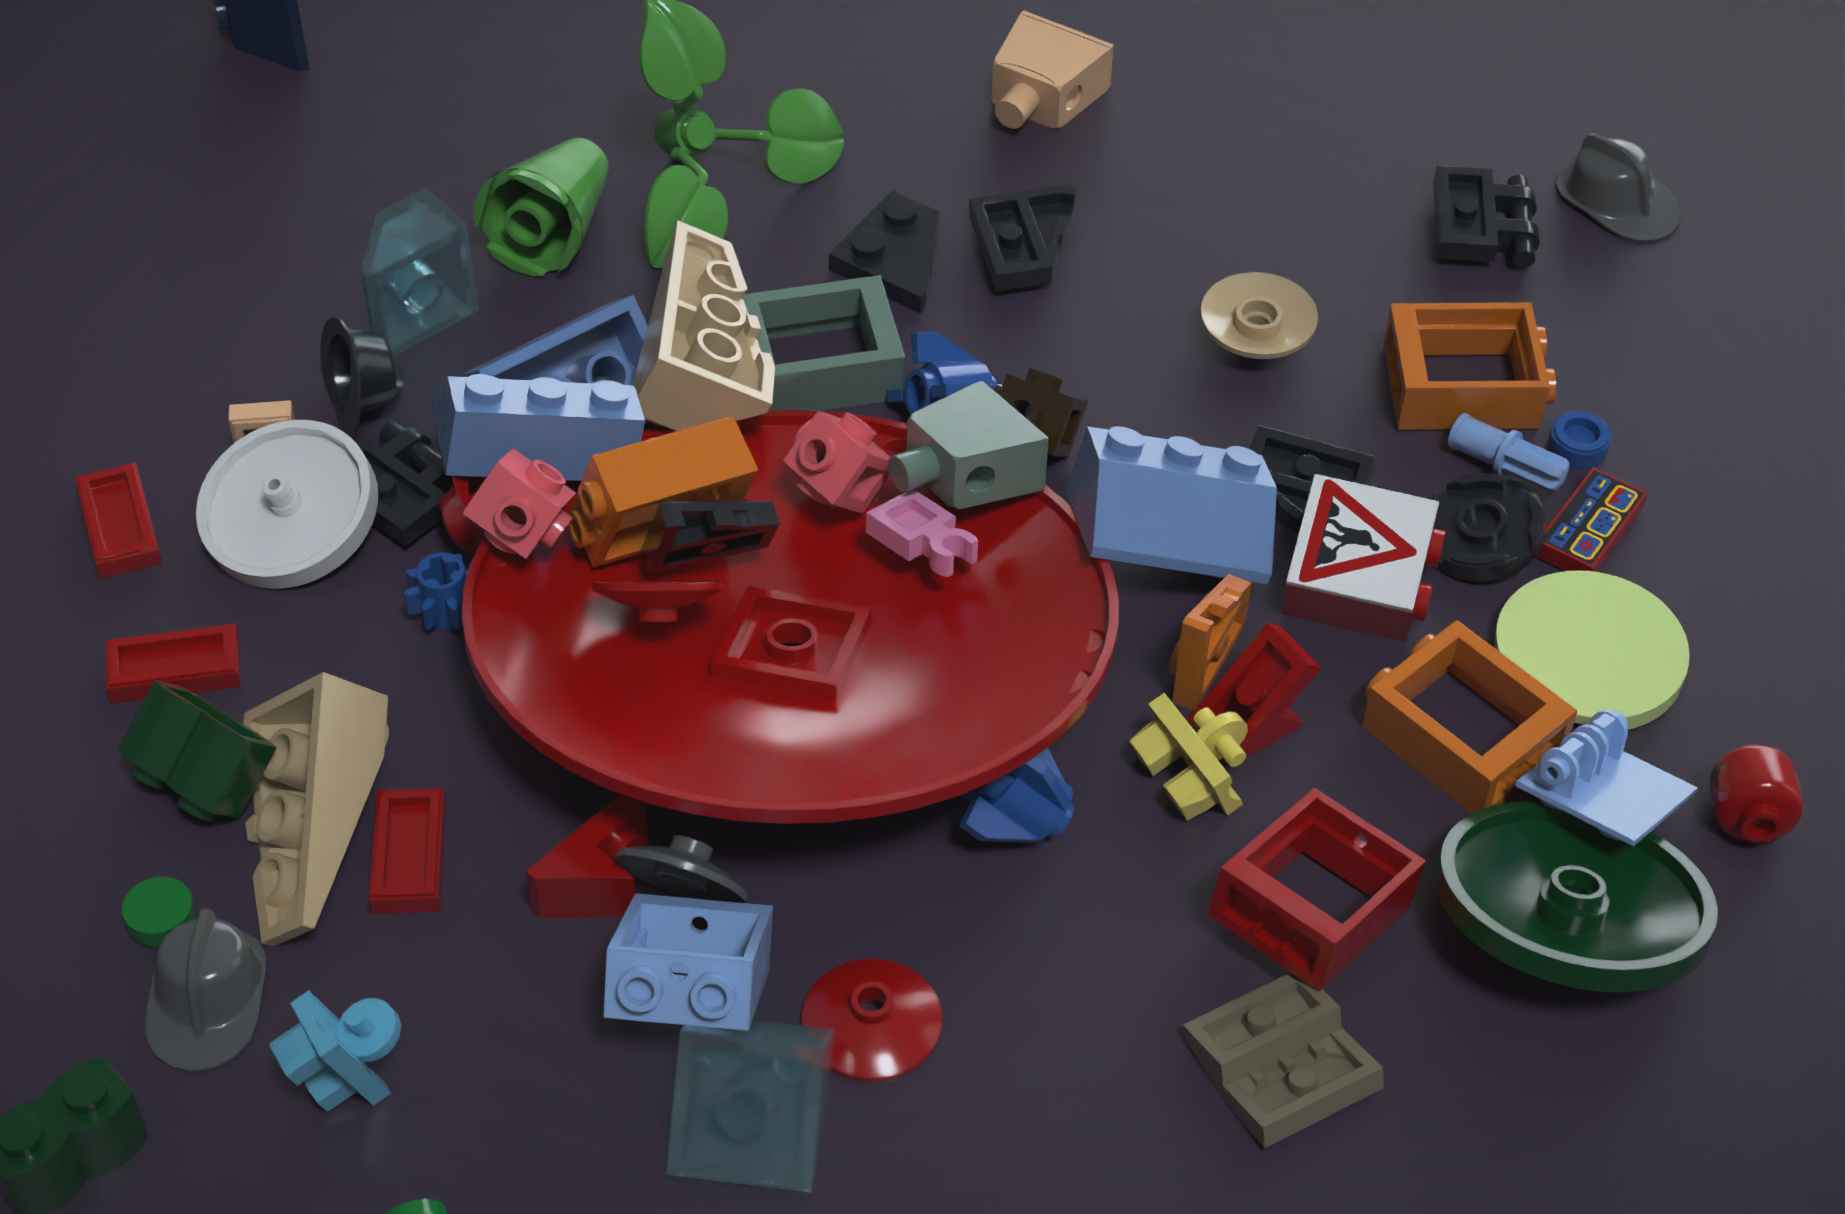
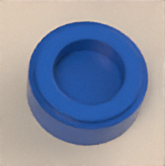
(1580, 439)

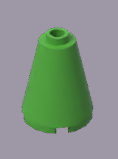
(542, 206)

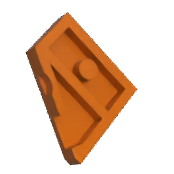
(1207, 640)

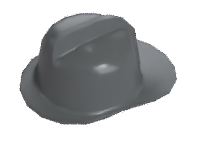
(1616, 189)
(204, 994)

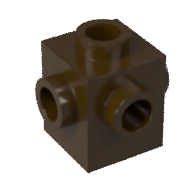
(1054, 410)

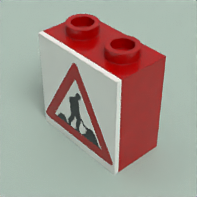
(1363, 558)

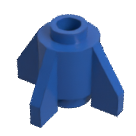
(944, 372)
(1021, 804)

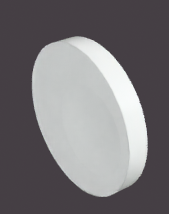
(287, 504)

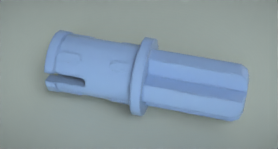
(1508, 453)

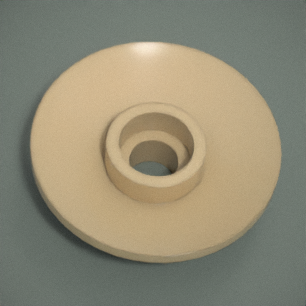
(1259, 315)

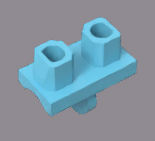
(333, 1051)

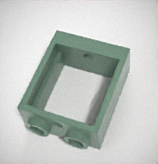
(839, 379)

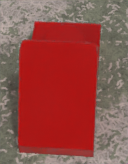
(1263, 688)
(581, 873)

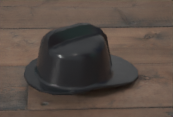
(357, 372)

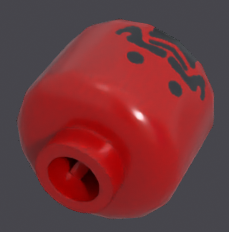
(1758, 790)

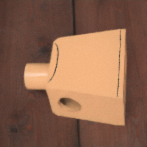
(1048, 73)

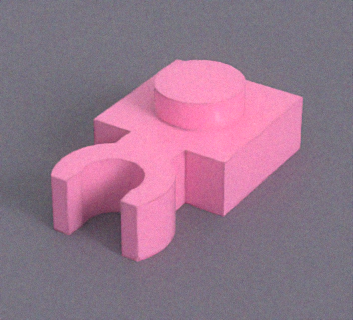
(919, 526)

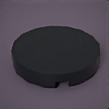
(1489, 527)

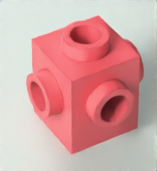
(838, 461)
(521, 504)

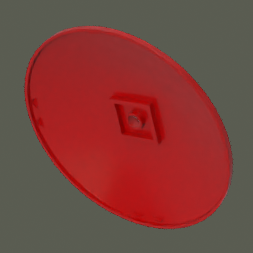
(886, 707)

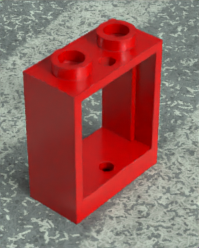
(1289, 926)

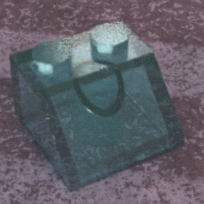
(417, 271)
(750, 1104)

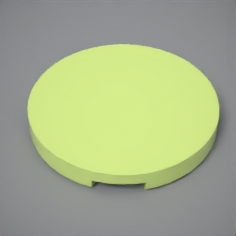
(1596, 644)

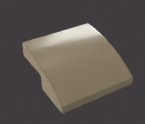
(1282, 1058)

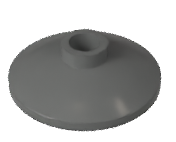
(681, 870)

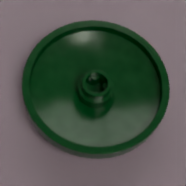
(1575, 902)

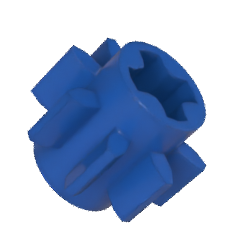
(437, 590)

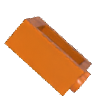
(1467, 330)
(630, 482)
(1440, 755)

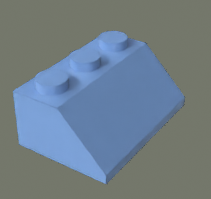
(585, 350)
(541, 418)
(1174, 504)

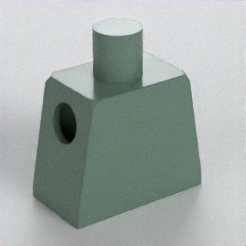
(971, 450)

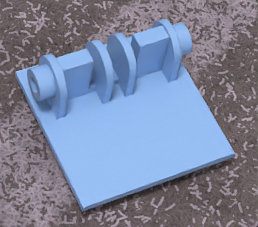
(1603, 783)

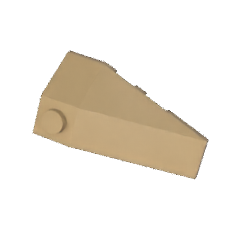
(700, 340)
(310, 795)

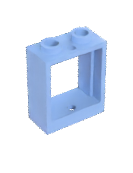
(722, 963)

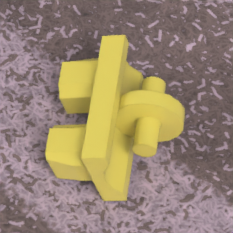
(1204, 779)

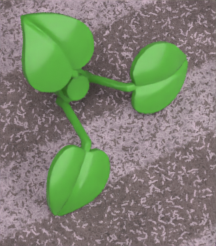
(675, 57)

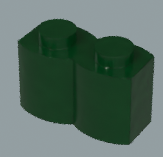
(195, 752)
(73, 1134)

